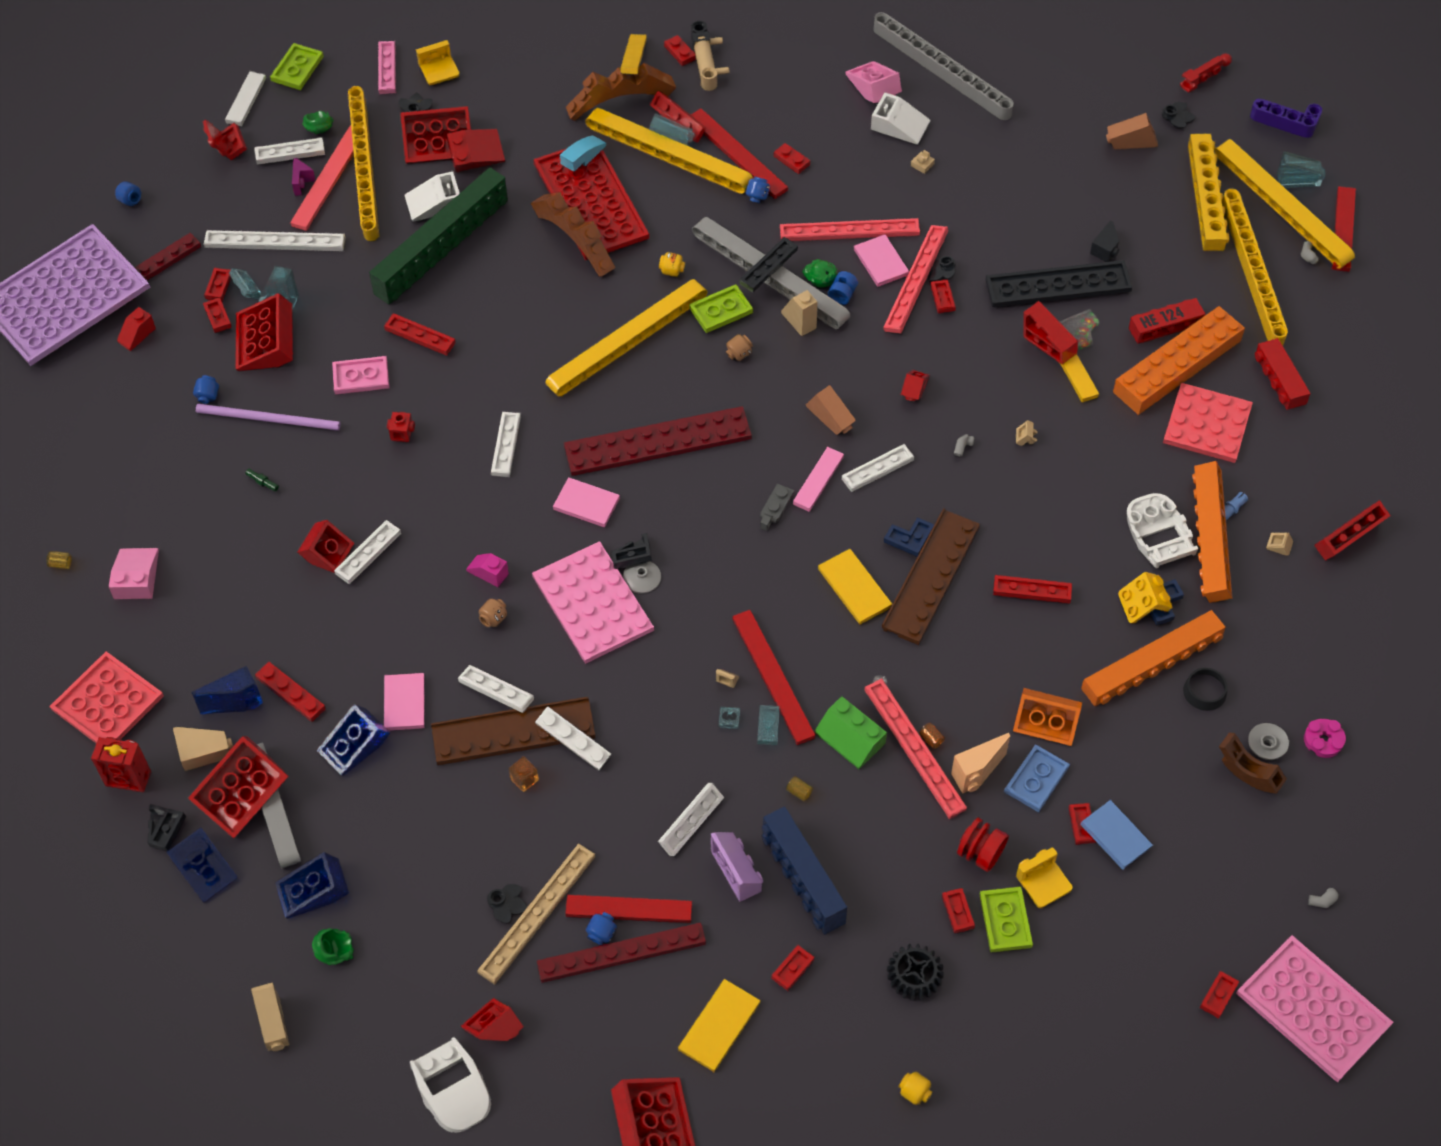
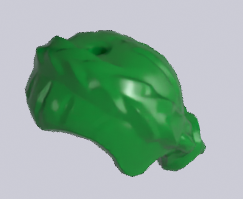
(318, 122)
(817, 274)
(332, 946)

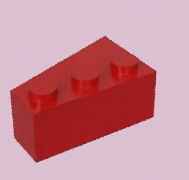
(1048, 334)

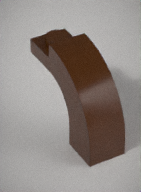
(1249, 769)

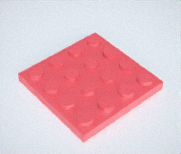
(1208, 422)
(106, 700)

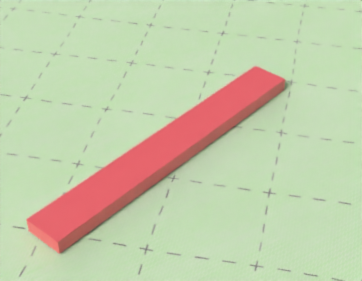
(324, 183)
(850, 229)
(915, 279)
(915, 749)

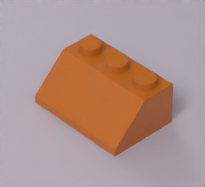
(1047, 716)

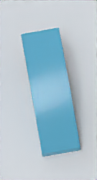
(581, 152)

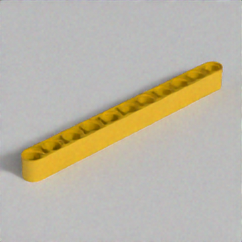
(669, 150)
(363, 163)
(1284, 203)
(1254, 267)
(625, 338)

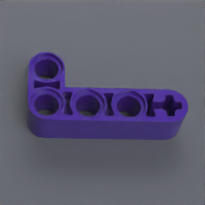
(1286, 118)

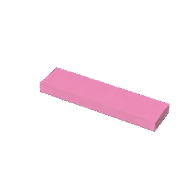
(387, 67)
(818, 479)

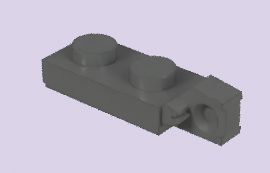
(775, 505)

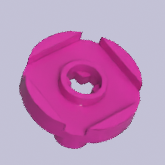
(1324, 727)

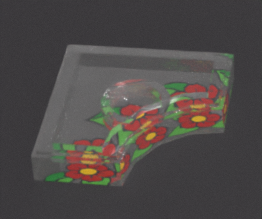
(1081, 327)

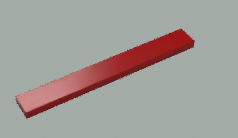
(738, 153)
(773, 677)

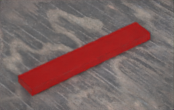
(1344, 219)
(629, 908)

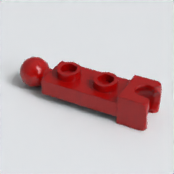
(1202, 73)

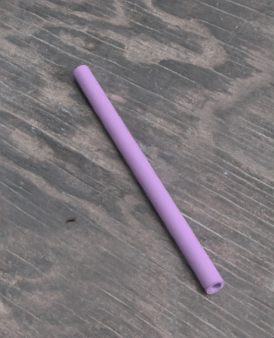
(268, 417)

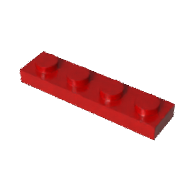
(671, 110)
(420, 334)
(1032, 589)
(290, 691)

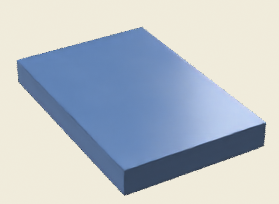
(1037, 778)
(1116, 834)

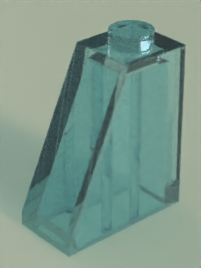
(671, 129)
(1299, 171)
(281, 282)

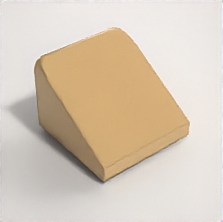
(1280, 543)
(726, 678)

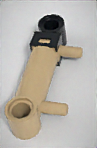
(701, 45)

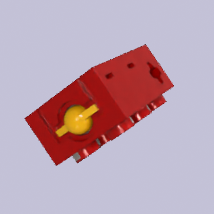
(121, 764)

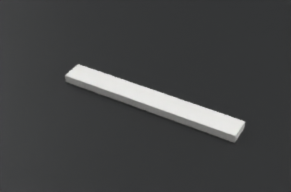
(274, 240)

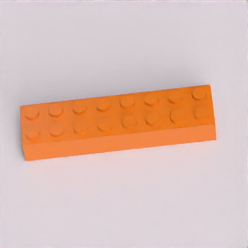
(1178, 360)

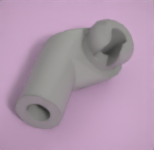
(1307, 254)
(961, 443)
(1325, 900)

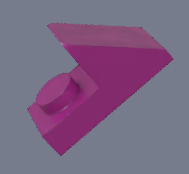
(301, 174)

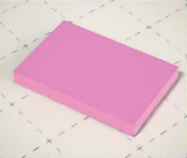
(881, 260)
(360, 375)
(586, 502)
(404, 701)

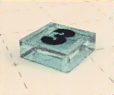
(729, 717)

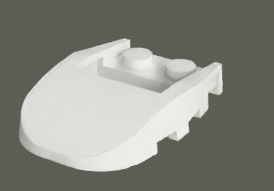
(1155, 514)
(461, 1103)

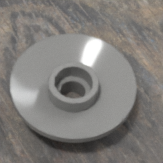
(642, 583)
(1268, 734)

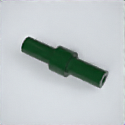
(262, 480)

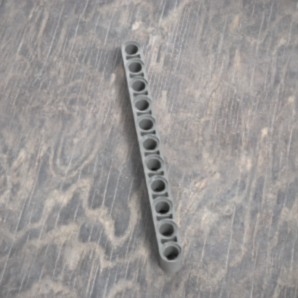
(943, 66)
(781, 280)

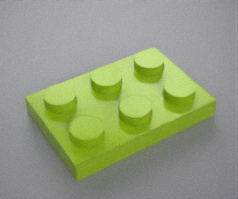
(296, 66)
(721, 308)
(1006, 919)

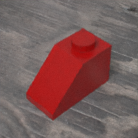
(136, 328)
(914, 385)

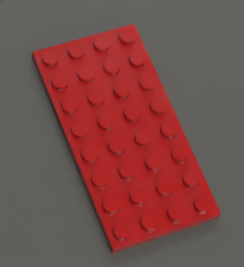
(597, 196)

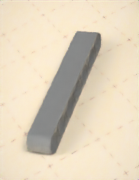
(280, 829)

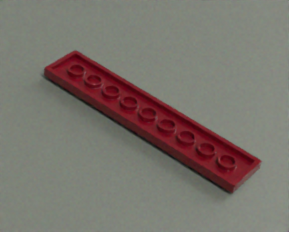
(657, 441)

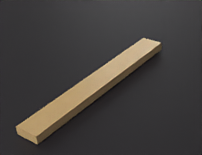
(536, 914)

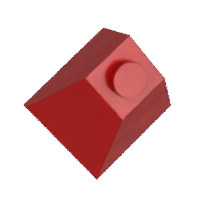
(493, 1022)

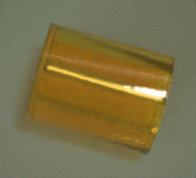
(59, 560)
(799, 788)

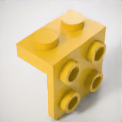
(437, 63)
(1143, 596)
(1043, 878)

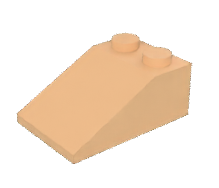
(976, 764)

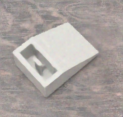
(899, 119)
(431, 196)

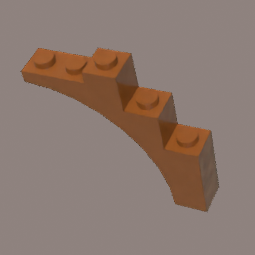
(600, 89)
(584, 234)

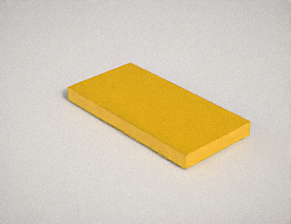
(855, 586)
(719, 1025)

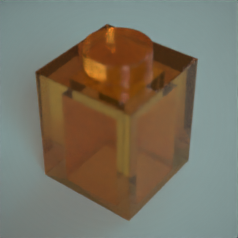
(523, 773)

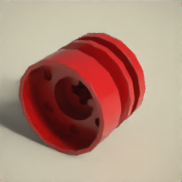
(984, 845)

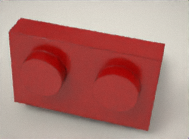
(227, 142)

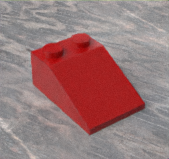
(475, 148)

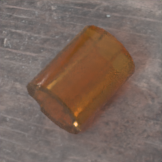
(931, 735)

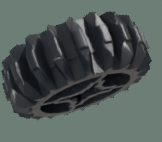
(927, 962)

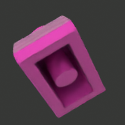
(489, 568)

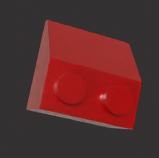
(325, 546)

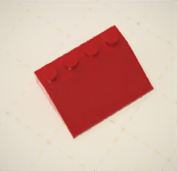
(427, 132)
(264, 334)
(238, 786)
(652, 1112)

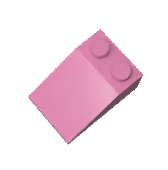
(875, 80)
(134, 573)

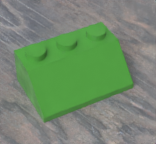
(851, 732)

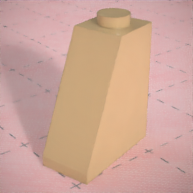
(802, 312)
(201, 746)
(270, 1017)

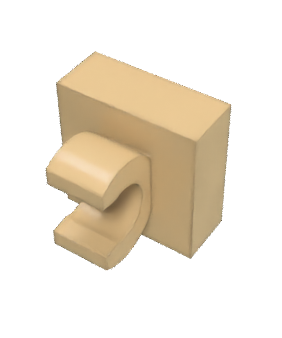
(923, 161)
(1025, 433)

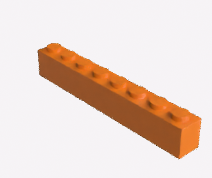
(1212, 532)
(1153, 658)

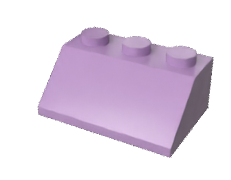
(736, 865)

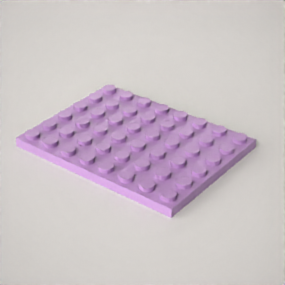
(65, 293)

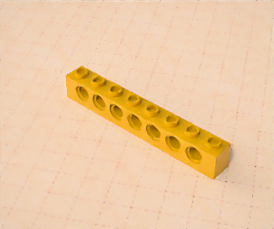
(1207, 192)

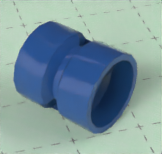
(843, 287)

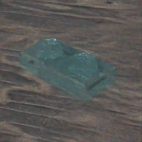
(245, 283)
(768, 725)

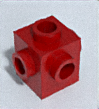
(400, 426)

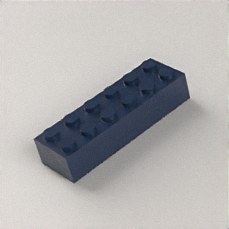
(804, 871)

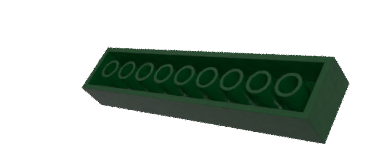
(439, 236)

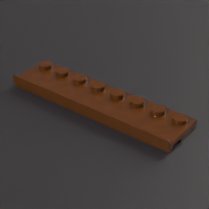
(930, 576)
(505, 731)

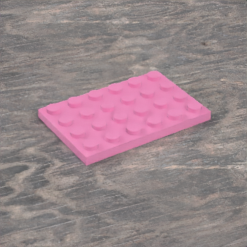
(592, 602)
(1314, 1008)

